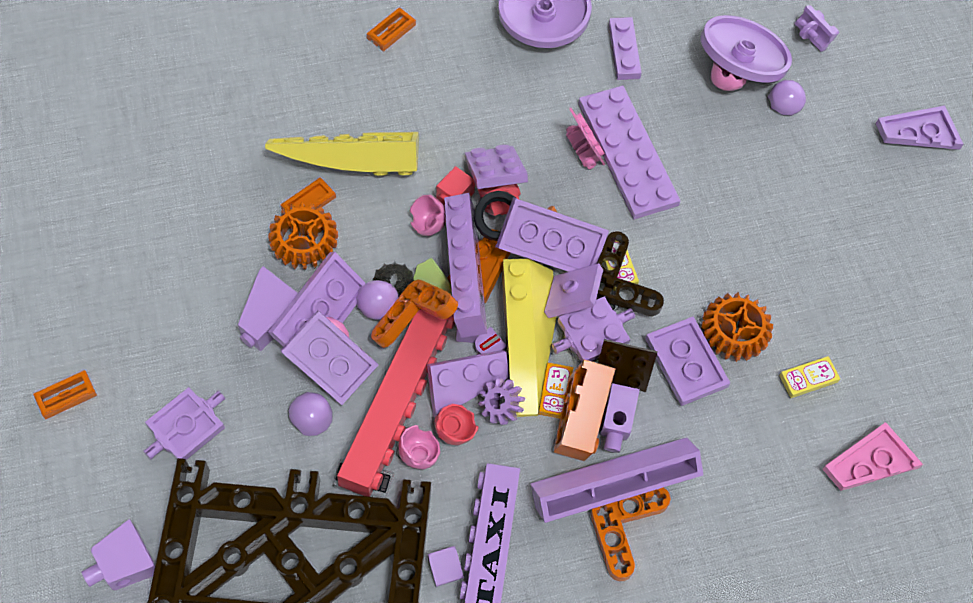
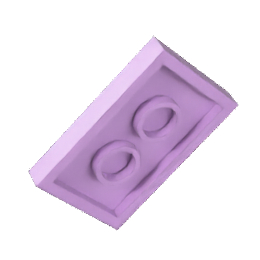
(495, 166)
(329, 357)
(687, 361)

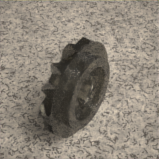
(403, 275)

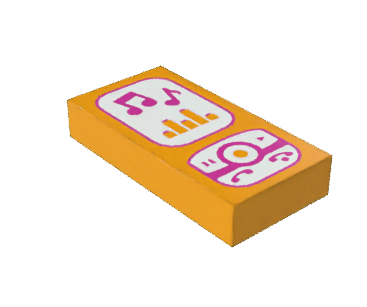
(554, 389)

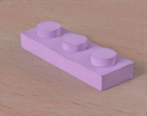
(624, 48)

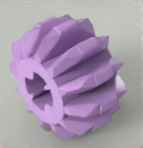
(497, 392)

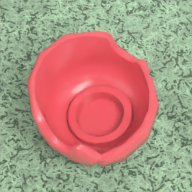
(455, 424)

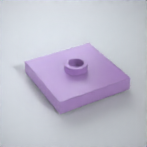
(574, 291)

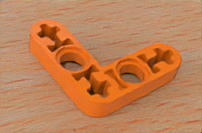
(408, 305)
(619, 516)

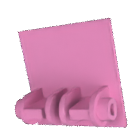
(584, 142)

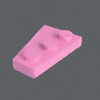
(872, 459)

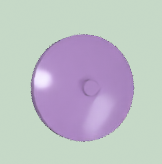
(545, 21)
(746, 48)

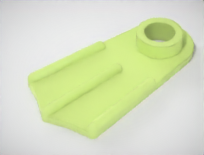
(432, 274)

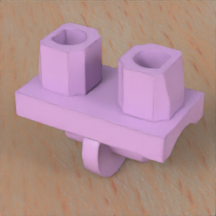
(816, 28)

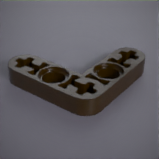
(611, 279)

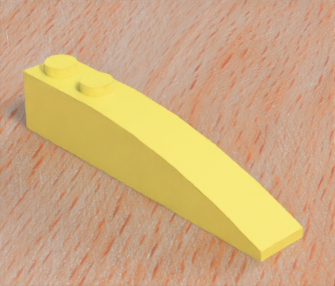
(368, 153)
(527, 328)

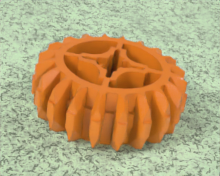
(303, 222)
(752, 325)

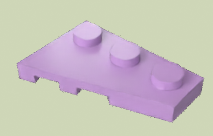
(921, 128)
(463, 378)

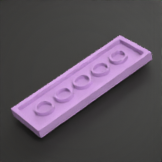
(629, 152)

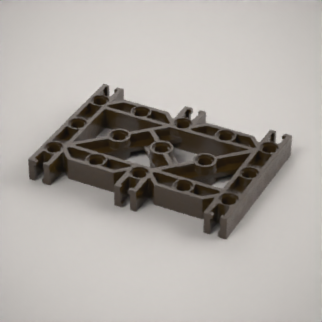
(270, 536)

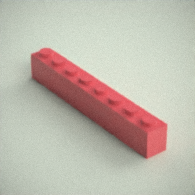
(393, 404)

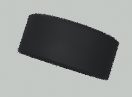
(479, 211)

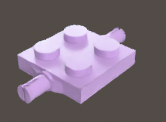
(589, 327)
(185, 425)

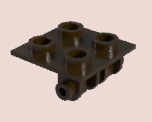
(631, 363)

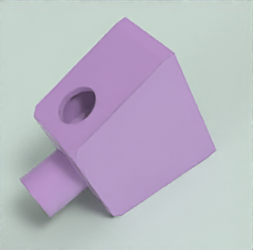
(621, 408)
(120, 559)

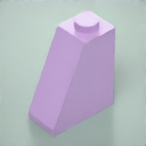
(263, 308)

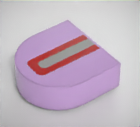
(489, 342)

